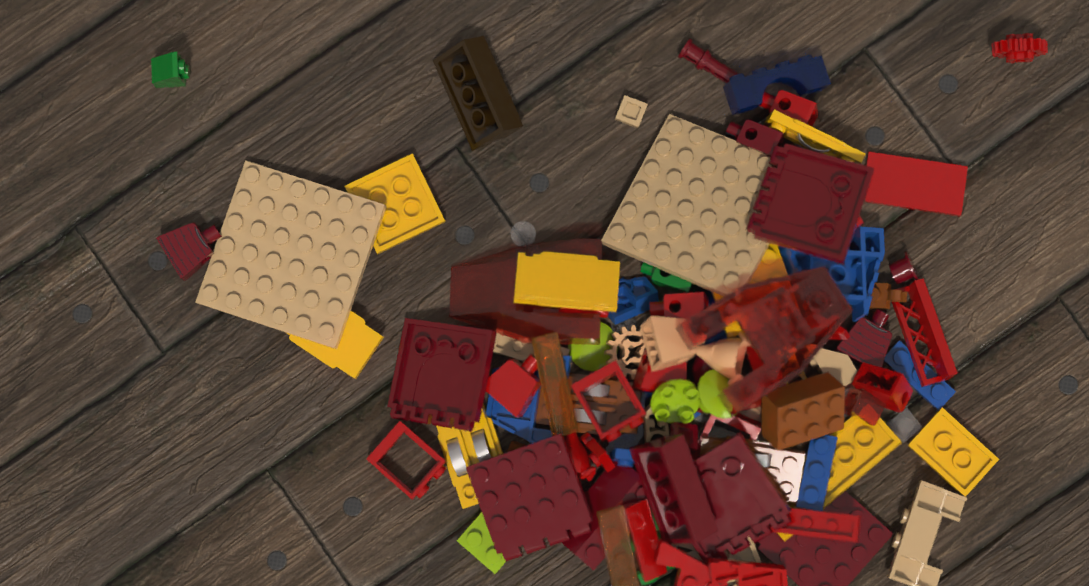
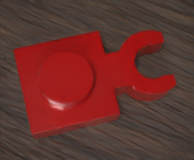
(598, 454)

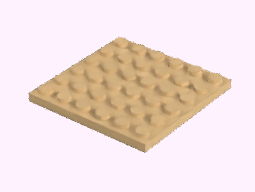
(693, 208)
(291, 254)

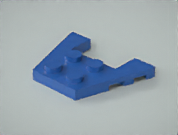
(524, 425)

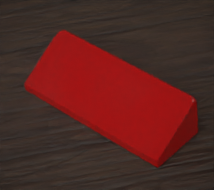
(643, 538)

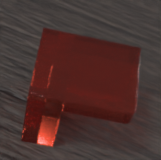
(864, 405)

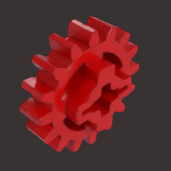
(1019, 48)

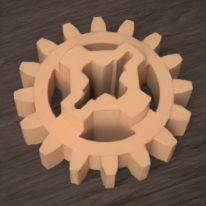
(623, 344)

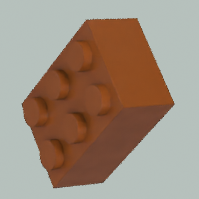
(803, 411)

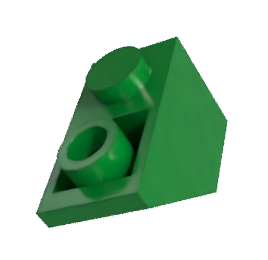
(169, 71)

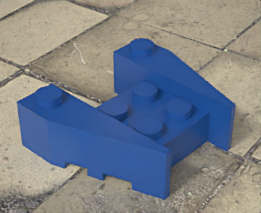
(856, 275)

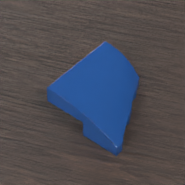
(633, 298)

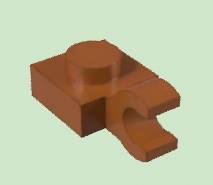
(883, 295)

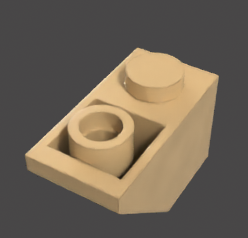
(836, 364)

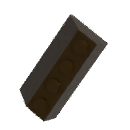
(477, 92)

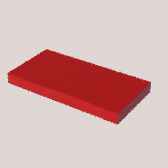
(916, 184)

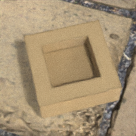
(631, 111)

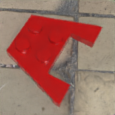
(690, 570)
(747, 572)

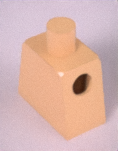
(664, 343)

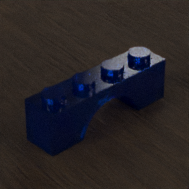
(804, 77)

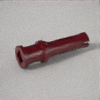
(705, 61)

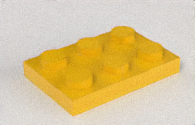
(953, 452)

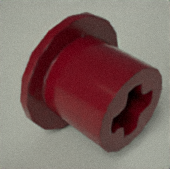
(903, 269)

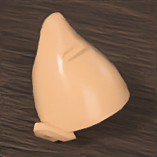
(726, 356)

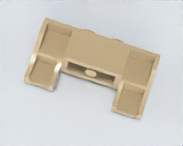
(919, 532)

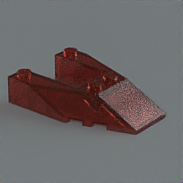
(485, 292)
(784, 322)

